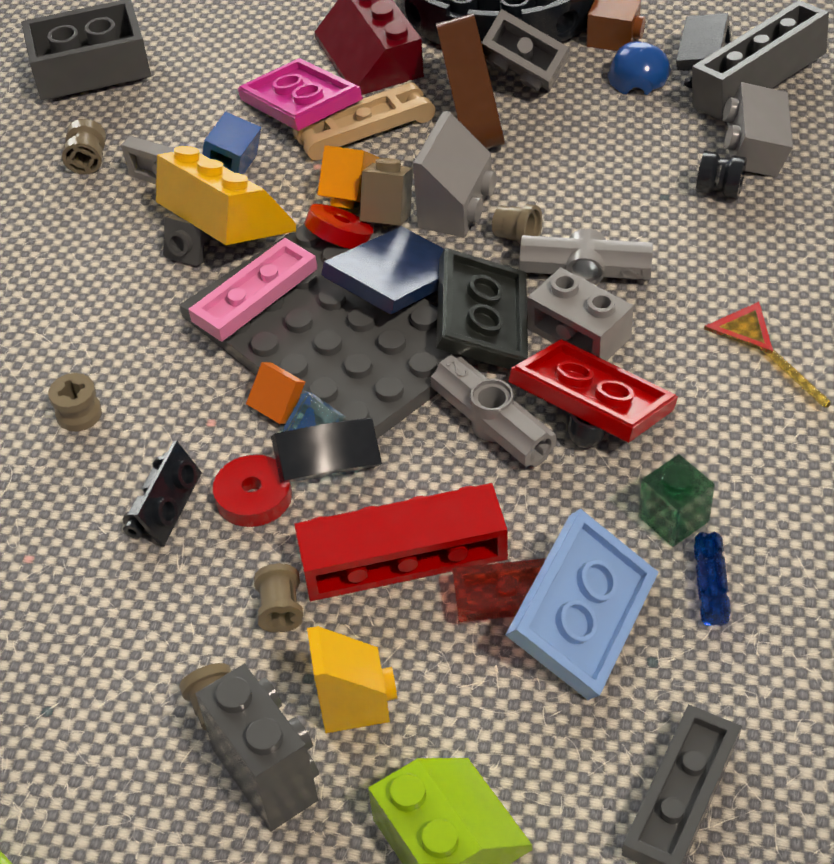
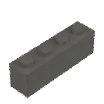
(761, 56)

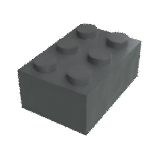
(85, 49)

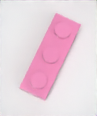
(252, 289)

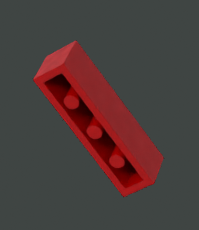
(401, 541)

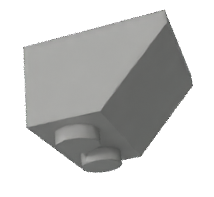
(451, 178)

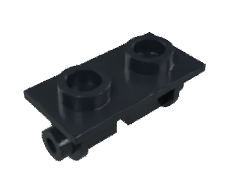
(165, 496)

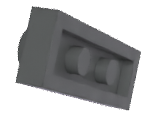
(682, 789)

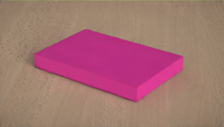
(299, 94)

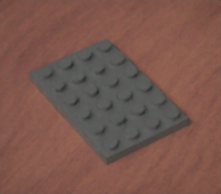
(340, 343)

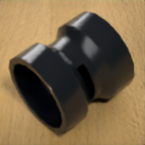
(730, 177)

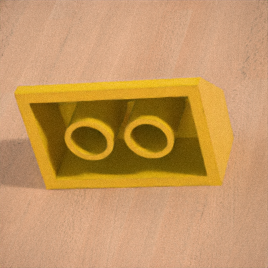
(217, 198)

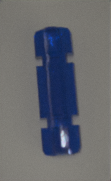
(712, 579)

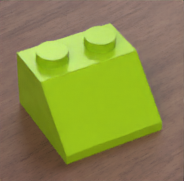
(445, 815)

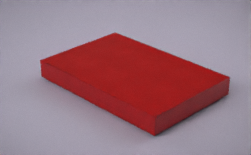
(593, 390)

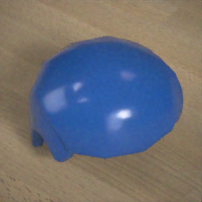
(639, 66)

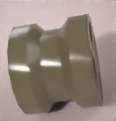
(75, 402)

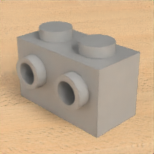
(525, 51)
(759, 128)
(579, 314)

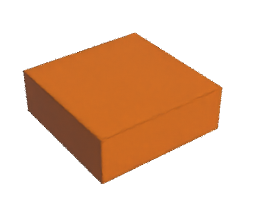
(275, 392)

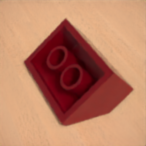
(371, 44)

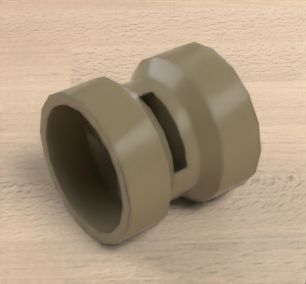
(84, 146)

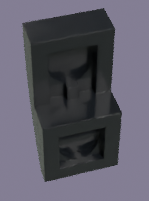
(326, 449)

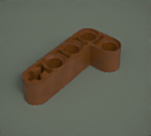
(470, 80)

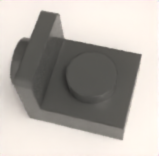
(183, 241)

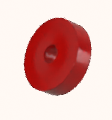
(337, 226)
(254, 507)

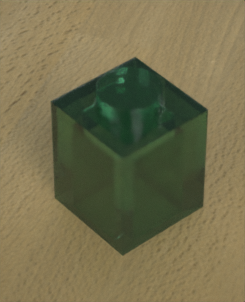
(676, 500)

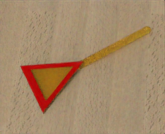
(750, 329)

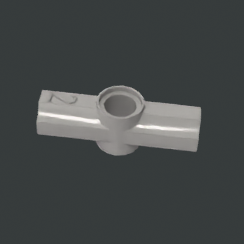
(586, 256)
(493, 411)

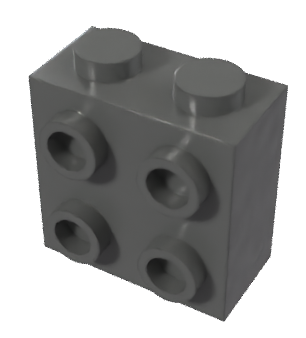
(260, 745)

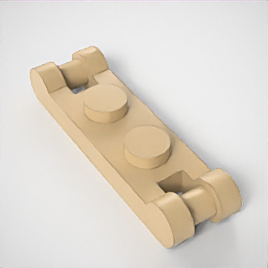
(366, 118)

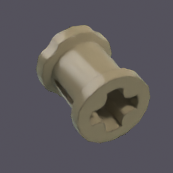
(278, 598)

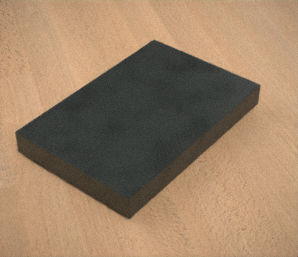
(482, 309)

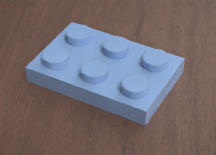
(583, 604)

